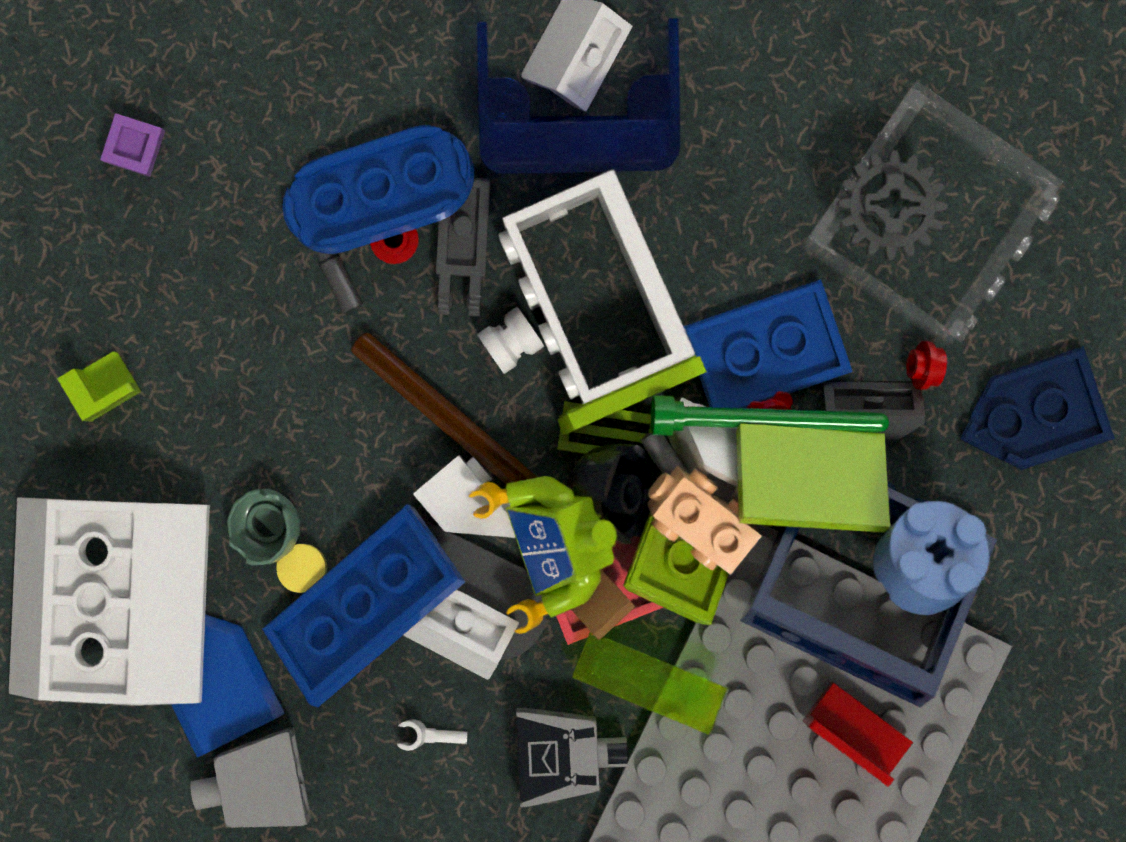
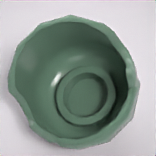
(276, 514)

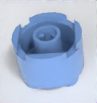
(925, 535)

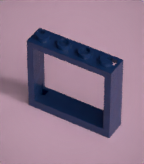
(844, 650)

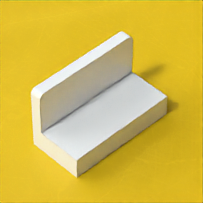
(577, 50)
(465, 633)

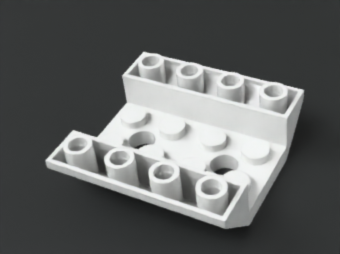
(138, 603)

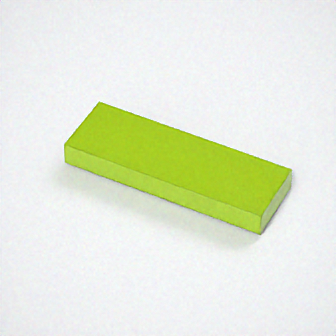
(631, 394)

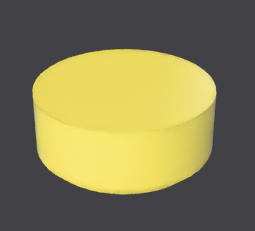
(301, 568)

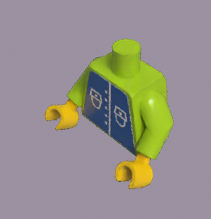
(558, 541)

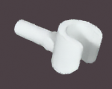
(430, 735)

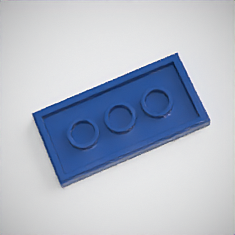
(363, 605)

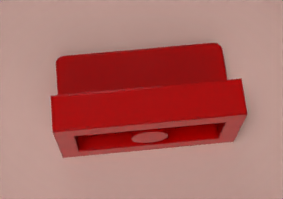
(857, 732)

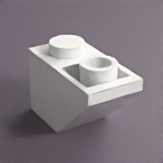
(711, 452)
(448, 500)

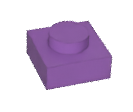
(132, 145)

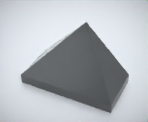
(898, 401)

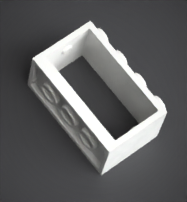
(640, 264)

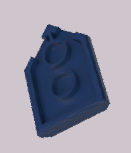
(1040, 412)

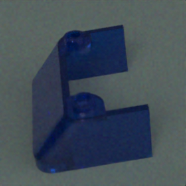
(633, 142)

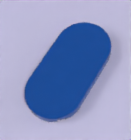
(378, 189)

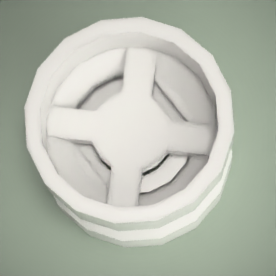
(510, 340)

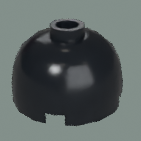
(618, 486)

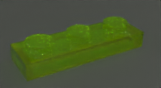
(651, 683)

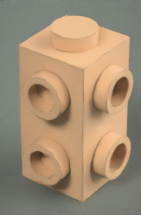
(690, 509)

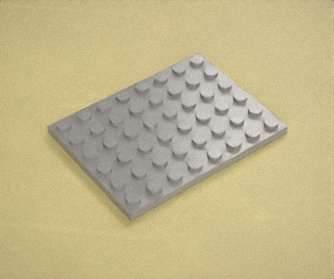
(762, 766)

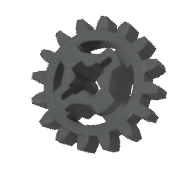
(891, 183)

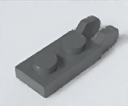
(464, 248)

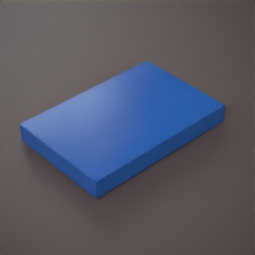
(769, 347)

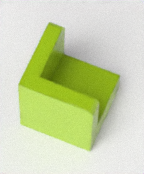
(99, 386)

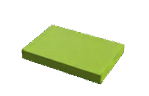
(812, 478)

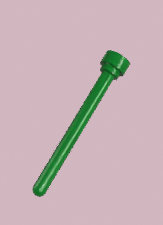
(672, 416)

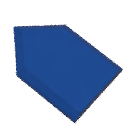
(233, 690)

